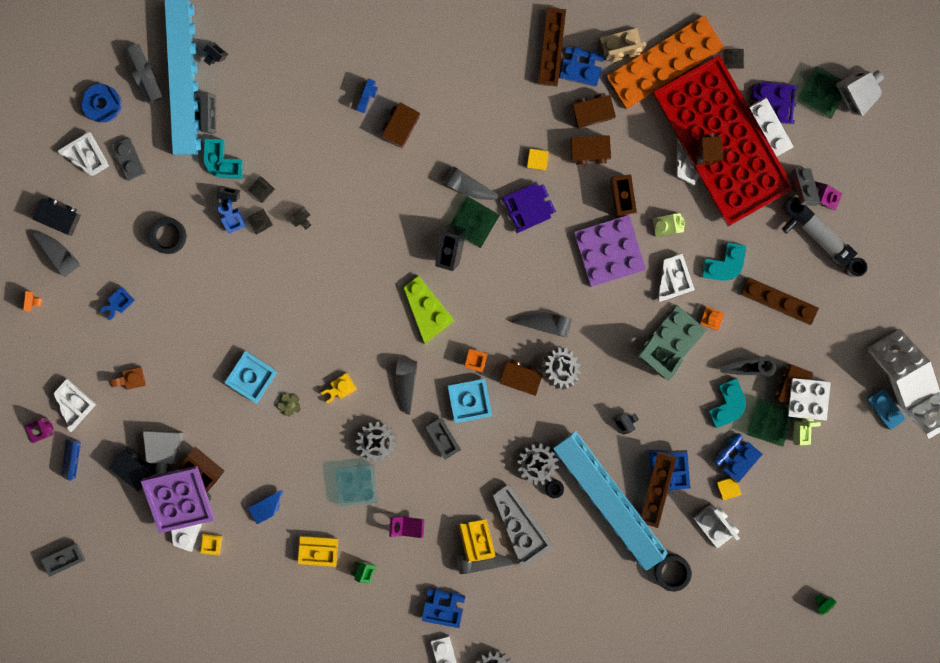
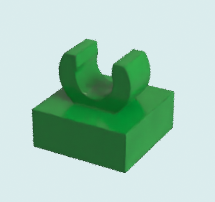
(364, 573)
(826, 605)

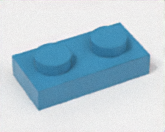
(886, 409)

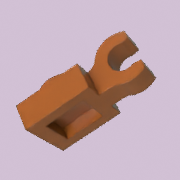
(131, 378)

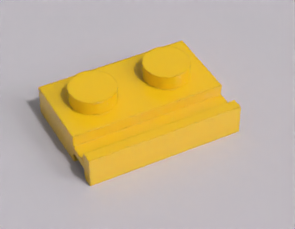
(476, 541)
(318, 551)

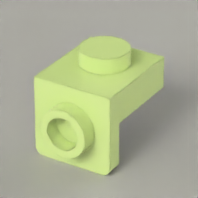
(668, 224)
(802, 431)

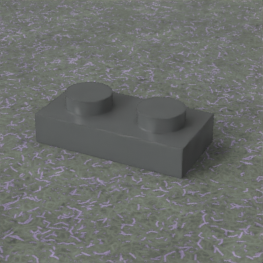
(208, 113)
(128, 159)
(805, 186)
(443, 438)
(63, 559)

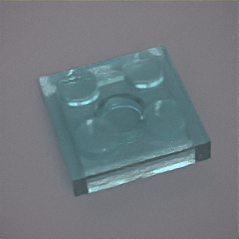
(356, 485)

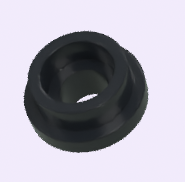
(558, 493)

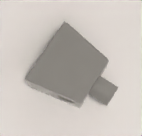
(861, 91)
(162, 448)

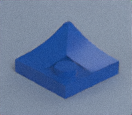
(680, 476)

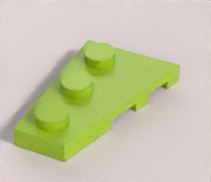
(427, 309)

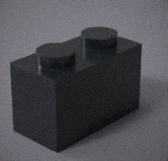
(56, 216)
(450, 247)
(131, 468)

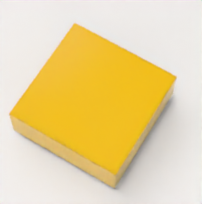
(537, 159)
(728, 488)
(210, 544)

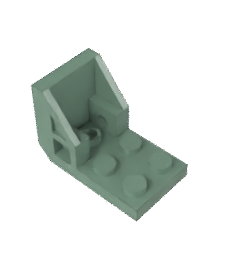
(670, 343)

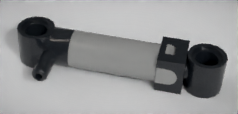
(840, 252)

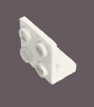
(809, 399)
(715, 526)

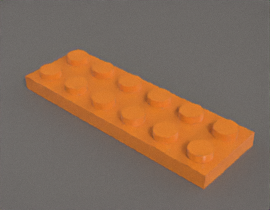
(665, 62)

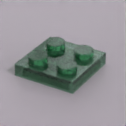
(821, 92)
(476, 219)
(769, 422)

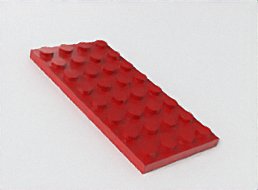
(712, 104)

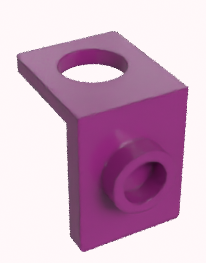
(828, 195)
(45, 426)
(407, 527)

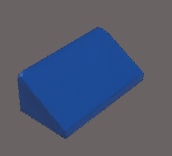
(71, 459)

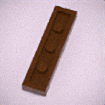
(552, 47)
(779, 301)
(658, 489)

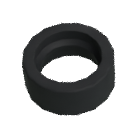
(167, 221)
(677, 586)

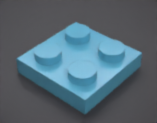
(251, 377)
(470, 400)

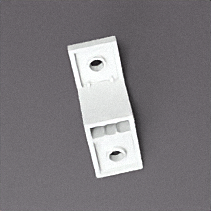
(911, 379)

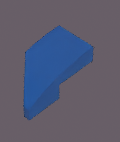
(266, 508)

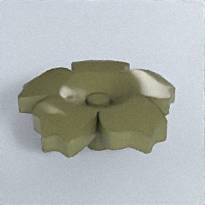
(289, 404)

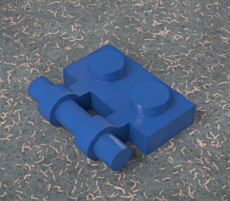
(581, 72)
(742, 462)
(440, 613)

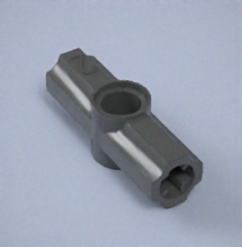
(143, 74)

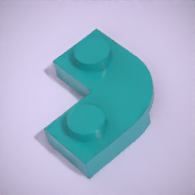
(216, 163)
(728, 268)
(734, 404)

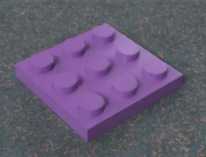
(609, 250)
(177, 499)

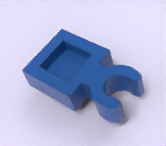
(369, 91)
(231, 218)
(119, 301)

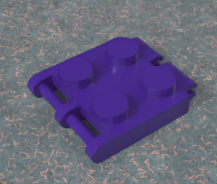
(778, 97)
(529, 206)

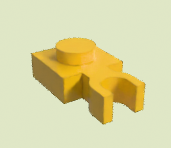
(341, 386)

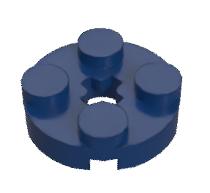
(112, 104)

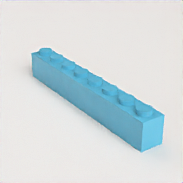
(182, 77)
(610, 501)

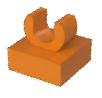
(28, 301)
(711, 318)
(475, 360)

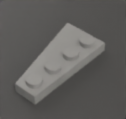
(522, 529)

